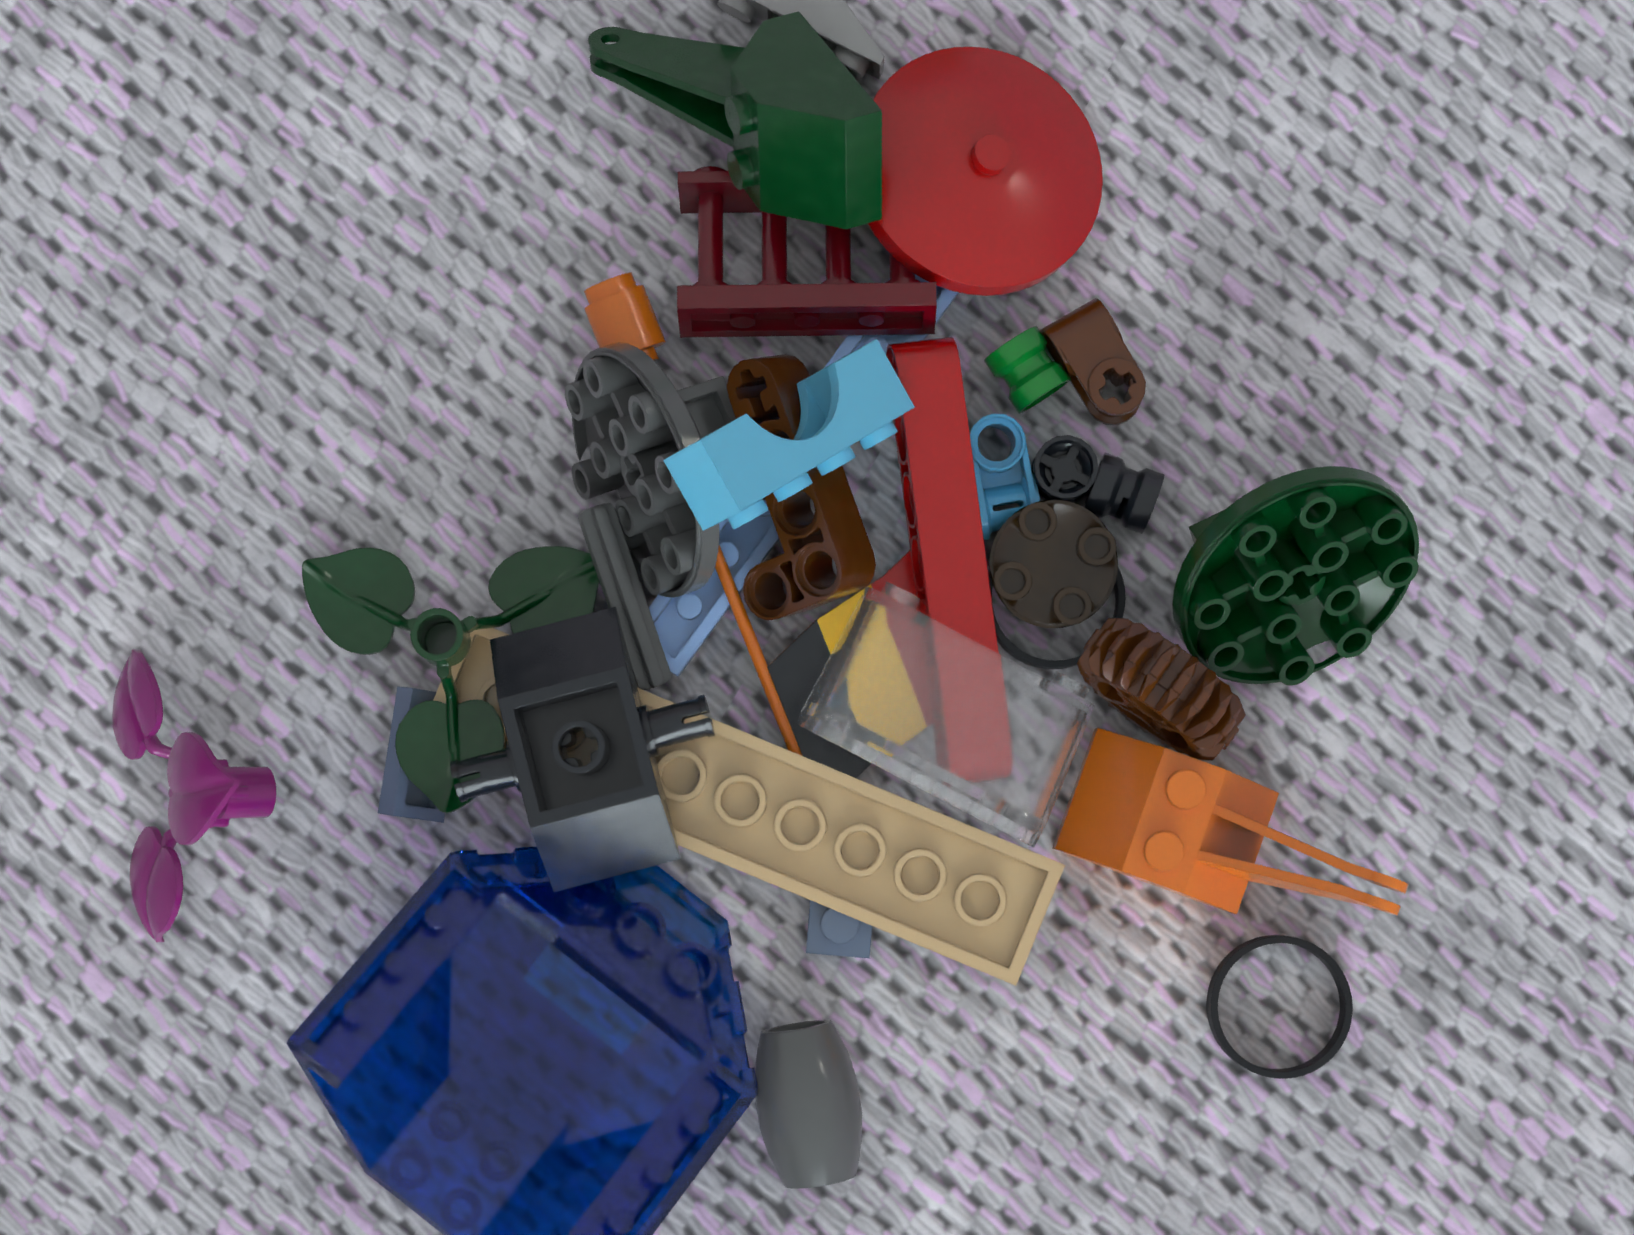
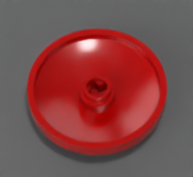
(984, 171)

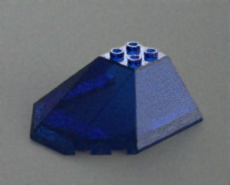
(535, 1049)

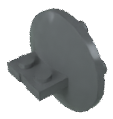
(632, 423)

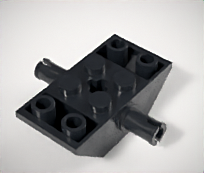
(597, 815)

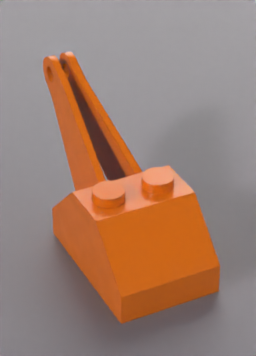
(1187, 827)

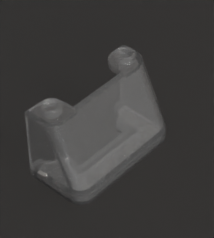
(948, 714)

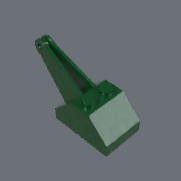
(784, 103)

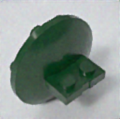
(1292, 569)

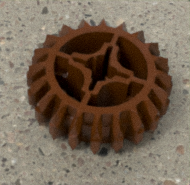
(1161, 688)

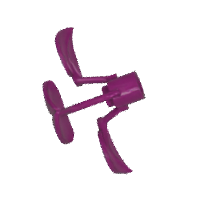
(201, 794)

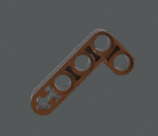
(770, 396)

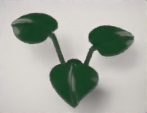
(362, 599)

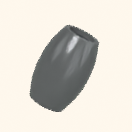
(808, 1104)

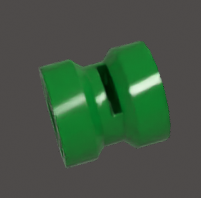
(1027, 369)

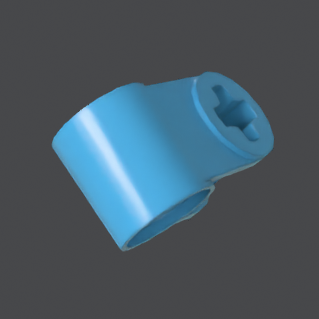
(1004, 480)

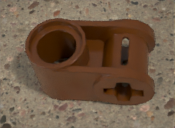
(1091, 353)

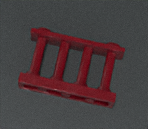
(775, 304)

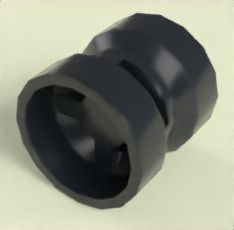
(1068, 460)
(1124, 493)

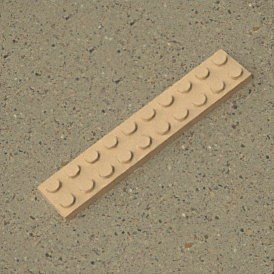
(835, 838)

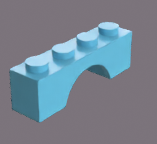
(743, 463)

